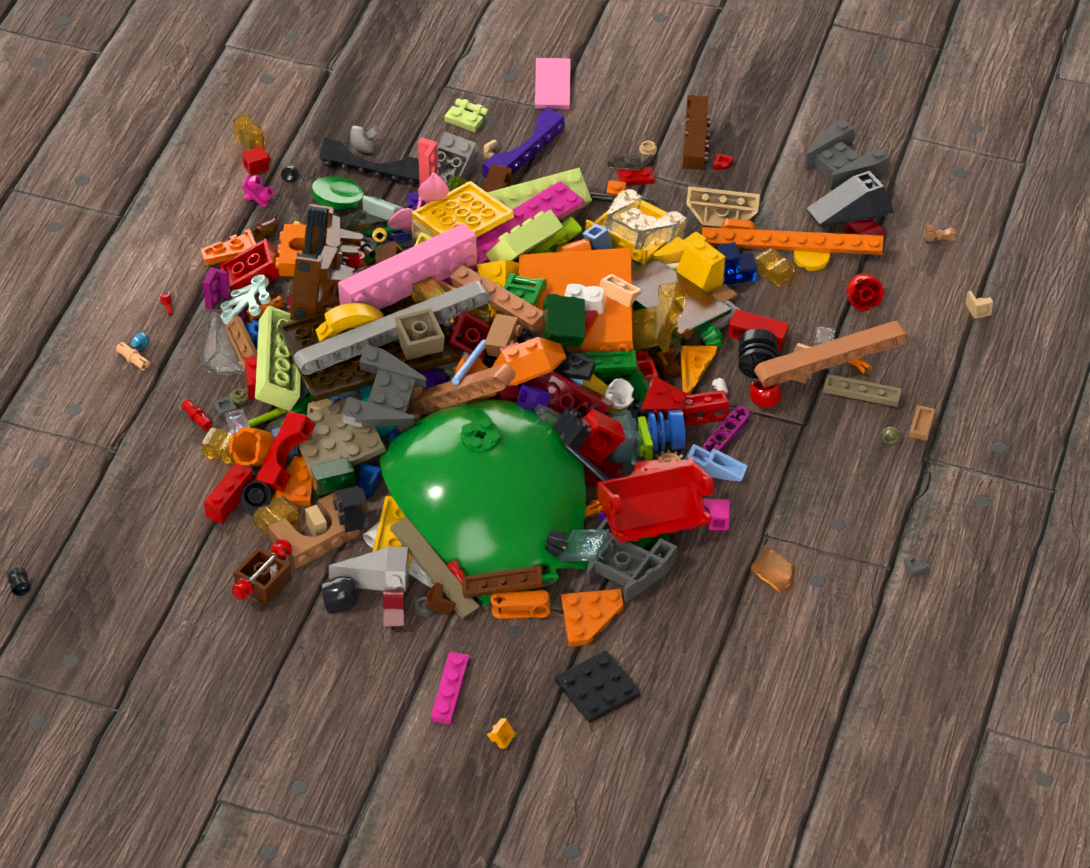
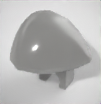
(362, 139)

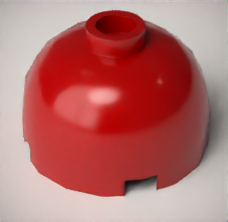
(864, 292)

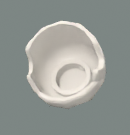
(620, 393)

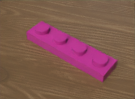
(450, 688)

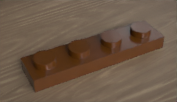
(502, 581)

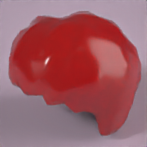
(765, 396)

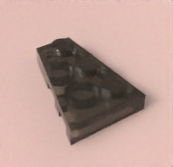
(361, 219)

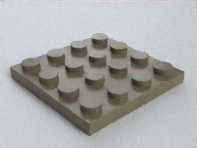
(337, 440)

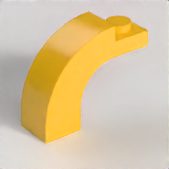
(345, 317)

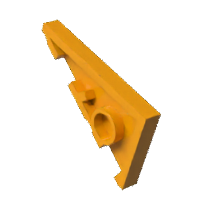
(694, 363)

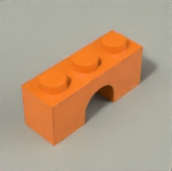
(292, 241)

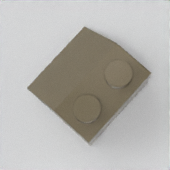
(419, 334)

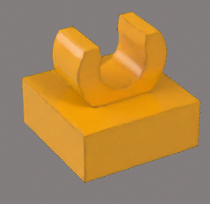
(502, 733)

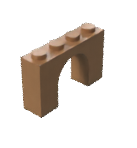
(308, 548)

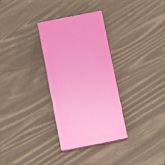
(552, 83)

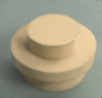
(648, 147)

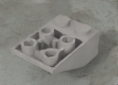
(456, 156)

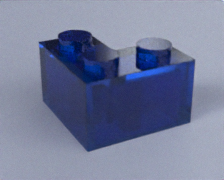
(737, 266)

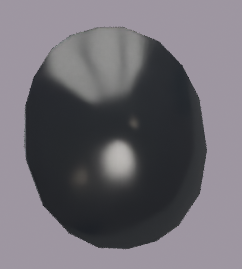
(255, 496)

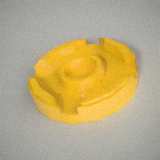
(811, 260)

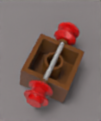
(263, 573)

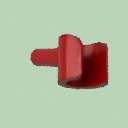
(166, 300)

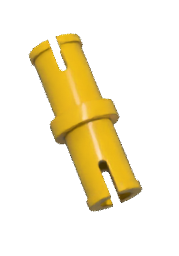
(383, 238)

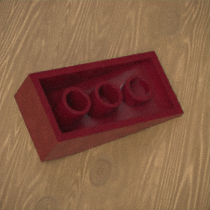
(571, 394)

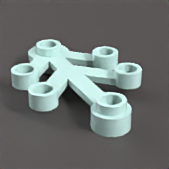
(259, 283)

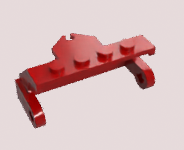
(656, 501)

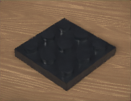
(597, 686)

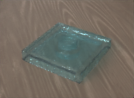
(585, 545)

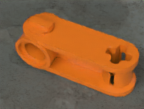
(521, 604)

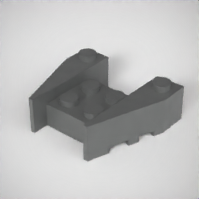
(840, 162)
(389, 393)
(632, 565)

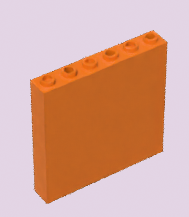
(615, 326)

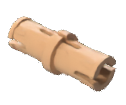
(132, 356)

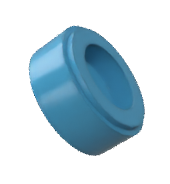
(140, 341)

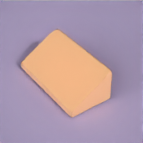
(619, 290)

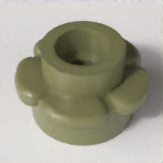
(239, 396)
(890, 435)

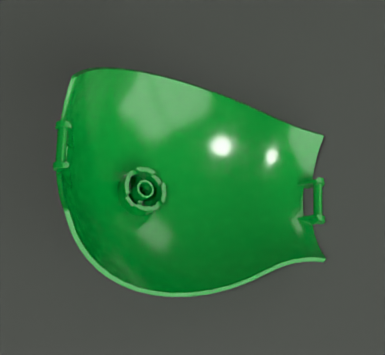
(487, 486)

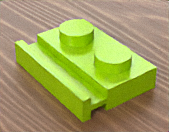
(646, 442)

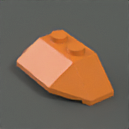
(532, 359)

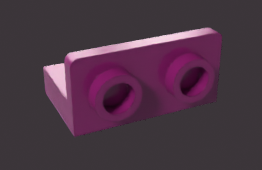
(215, 286)

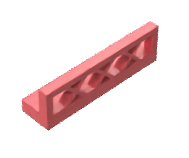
(427, 159)

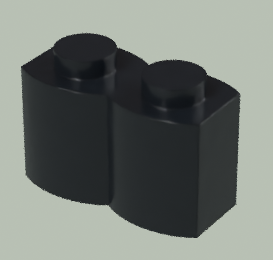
(572, 428)

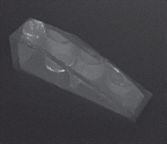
(218, 352)

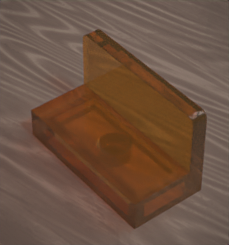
(774, 569)

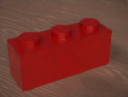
(744, 321)
(227, 493)

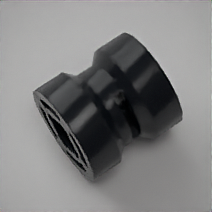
(19, 581)

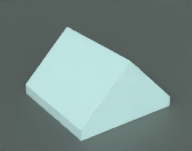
(380, 207)

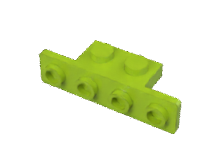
(568, 232)

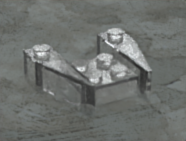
(628, 222)

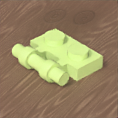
(464, 118)

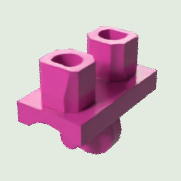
(254, 190)

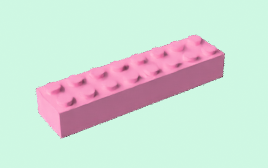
(394, 277)

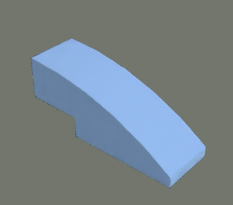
(717, 464)

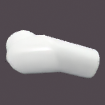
(720, 384)

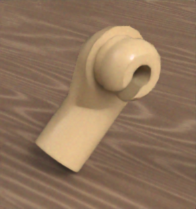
(487, 152)

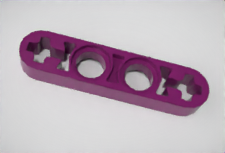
(728, 434)

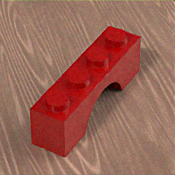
(294, 430)

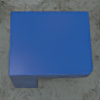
(369, 479)

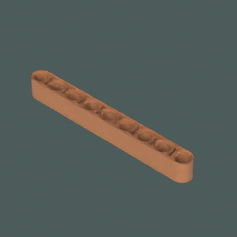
(831, 353)
(469, 388)

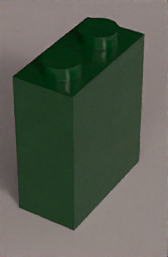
(564, 320)

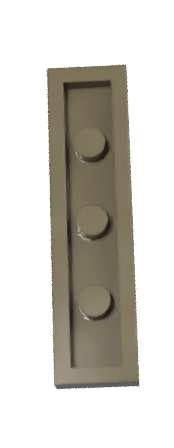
(862, 390)

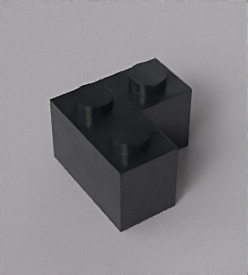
(352, 508)

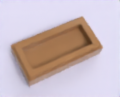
(922, 422)

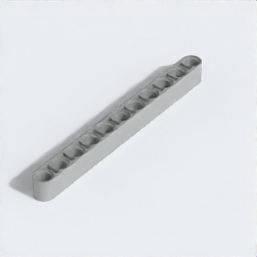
(385, 330)

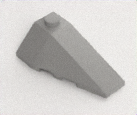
(377, 570)

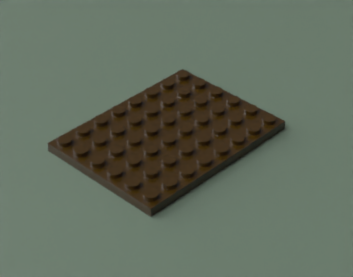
(347, 374)

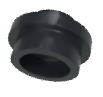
(292, 171)

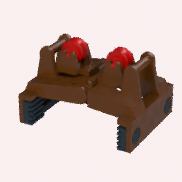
(323, 263)

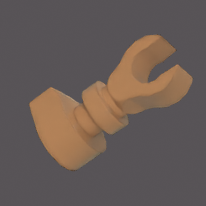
(948, 234)

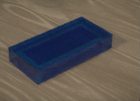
(398, 236)

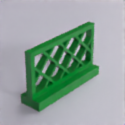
(613, 361)

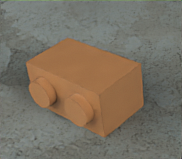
(503, 332)

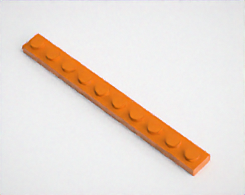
(795, 240)

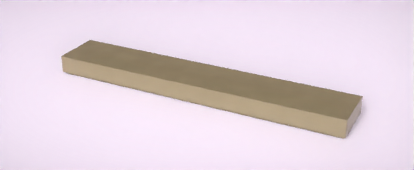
(433, 566)

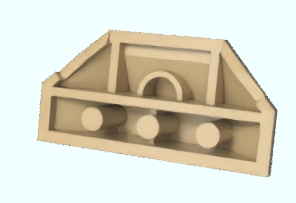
(715, 205)

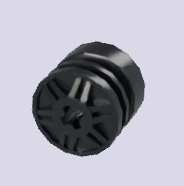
(754, 348)

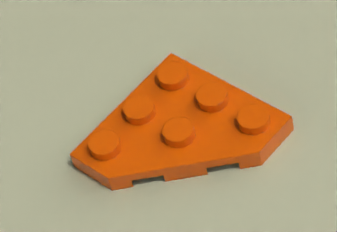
(589, 613)

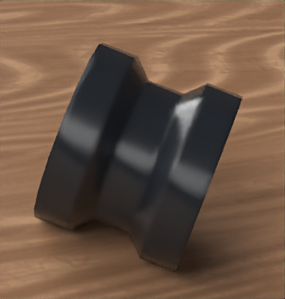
(635, 410)

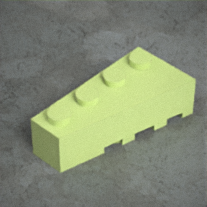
(525, 238)

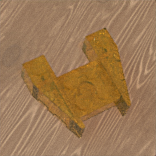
(655, 324)

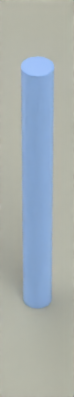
(468, 363)

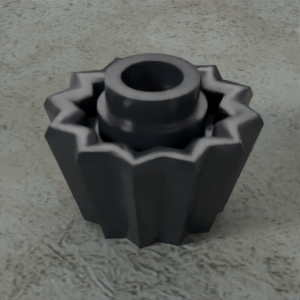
(556, 543)

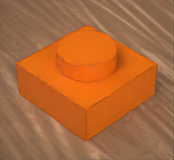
(615, 187)

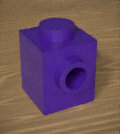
(531, 396)

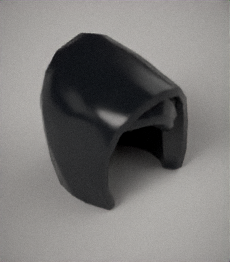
(340, 594)

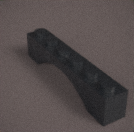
(335, 153)

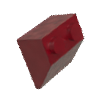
(468, 333)

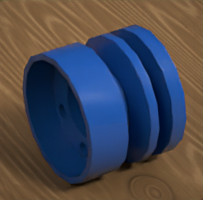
(667, 430)

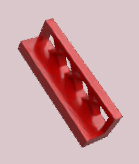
(706, 403)

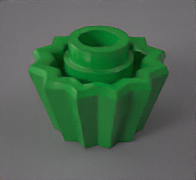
(711, 336)

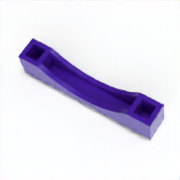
(548, 126)

